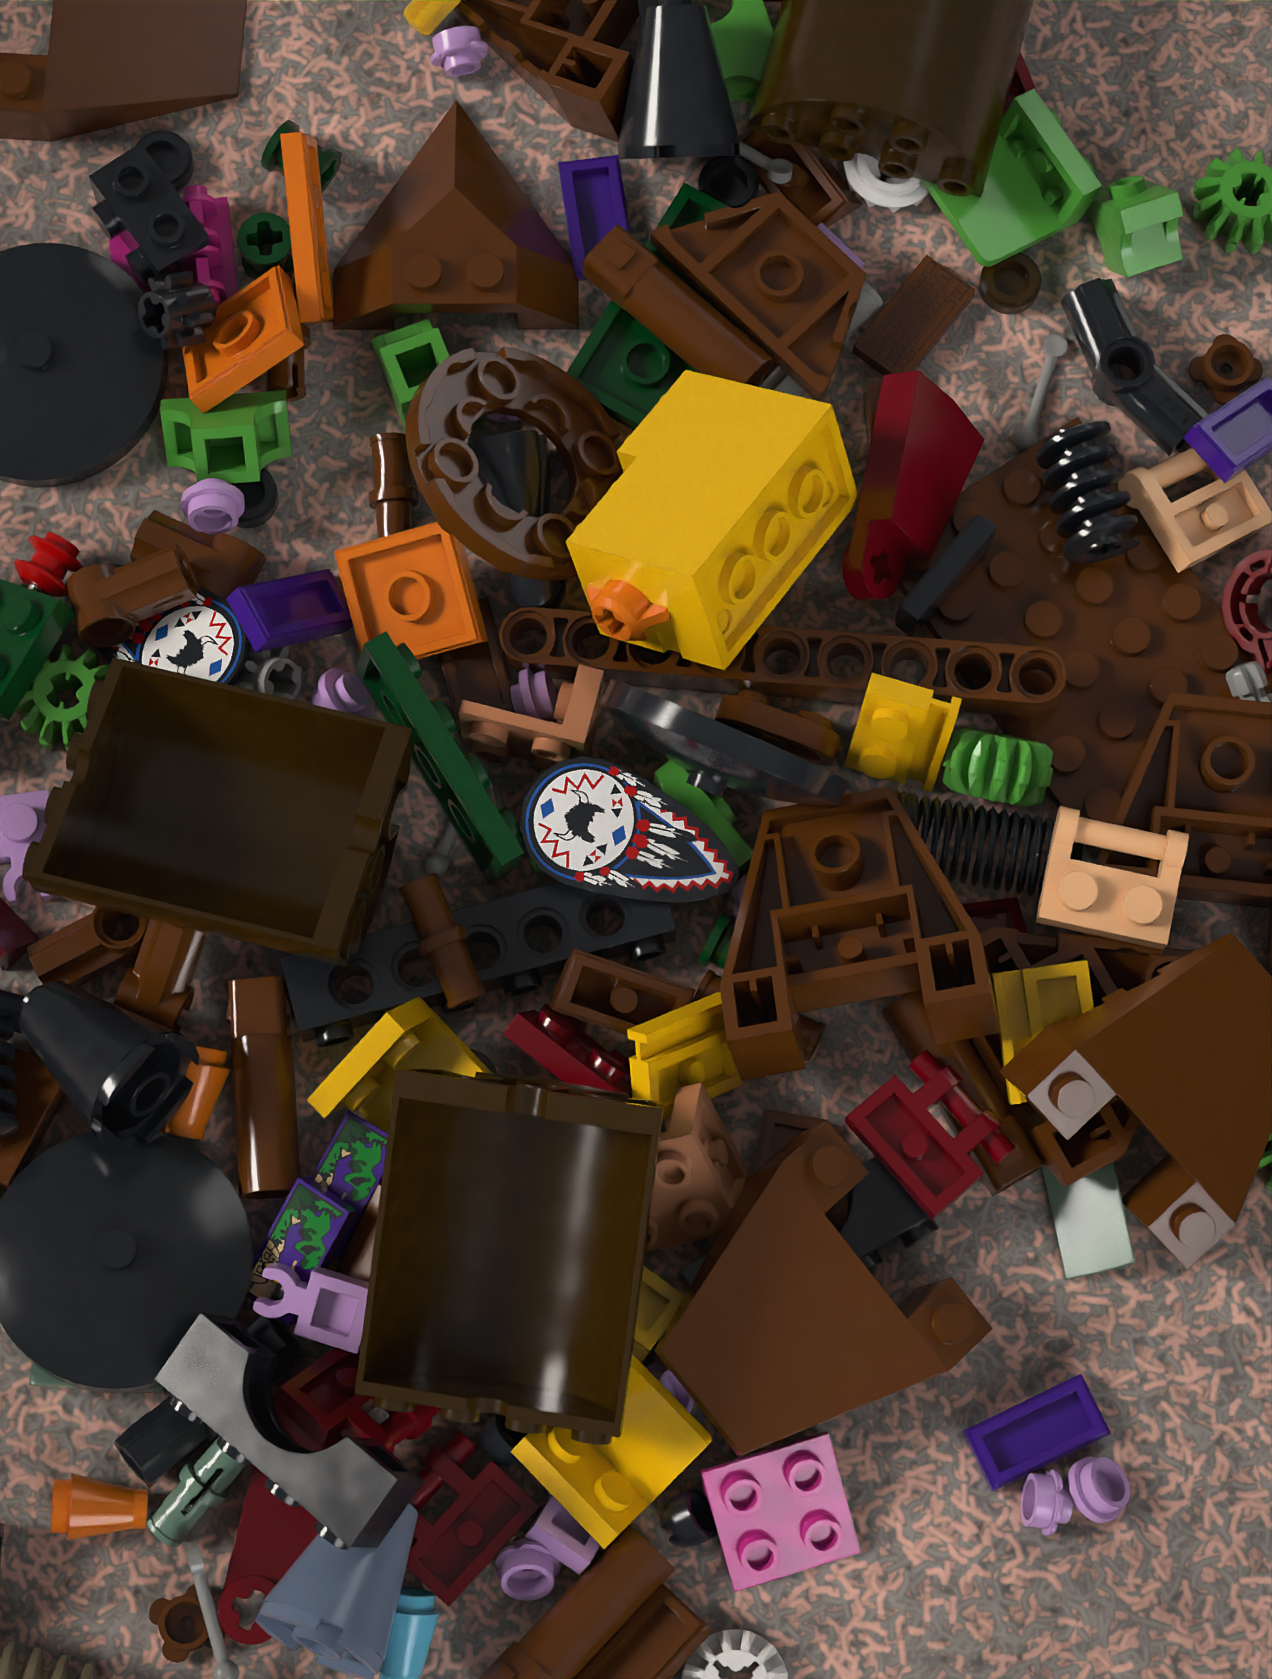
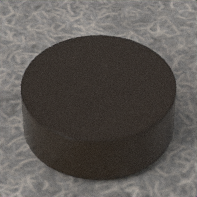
(1010, 284)

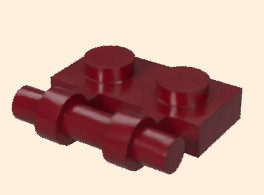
(568, 1051)
(916, 1146)
(326, 1405)
(472, 1527)

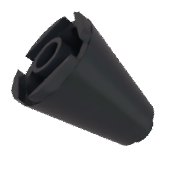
(677, 88)
(108, 1061)

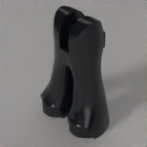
(521, 479)

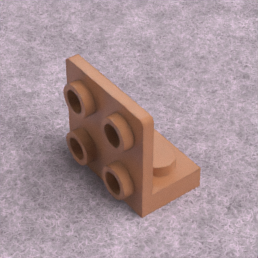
(502, 733)
(695, 1173)

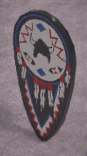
(189, 639)
(620, 835)

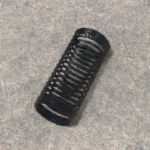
(915, 810)

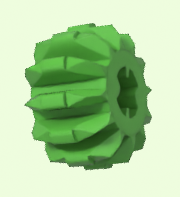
(1225, 212)
(43, 705)
(997, 766)

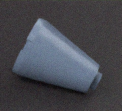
(342, 1600)

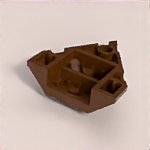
(456, 242)
(1111, 967)

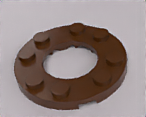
(447, 469)

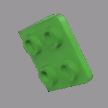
(1031, 188)

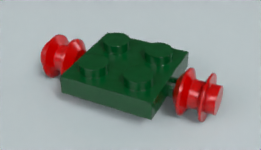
(32, 616)

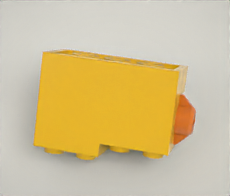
(712, 516)

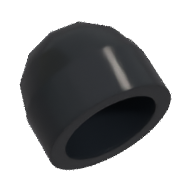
(496, 1443)
(689, 1519)

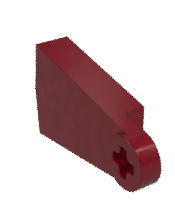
(910, 482)
(266, 1542)

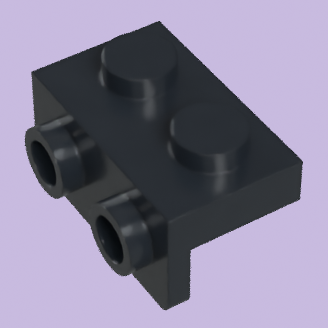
(146, 213)

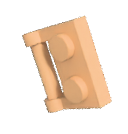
(1202, 520)
(1105, 898)

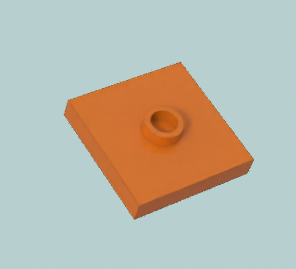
(245, 340)
(414, 589)

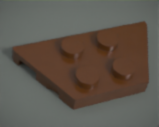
(773, 281)

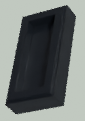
(945, 574)

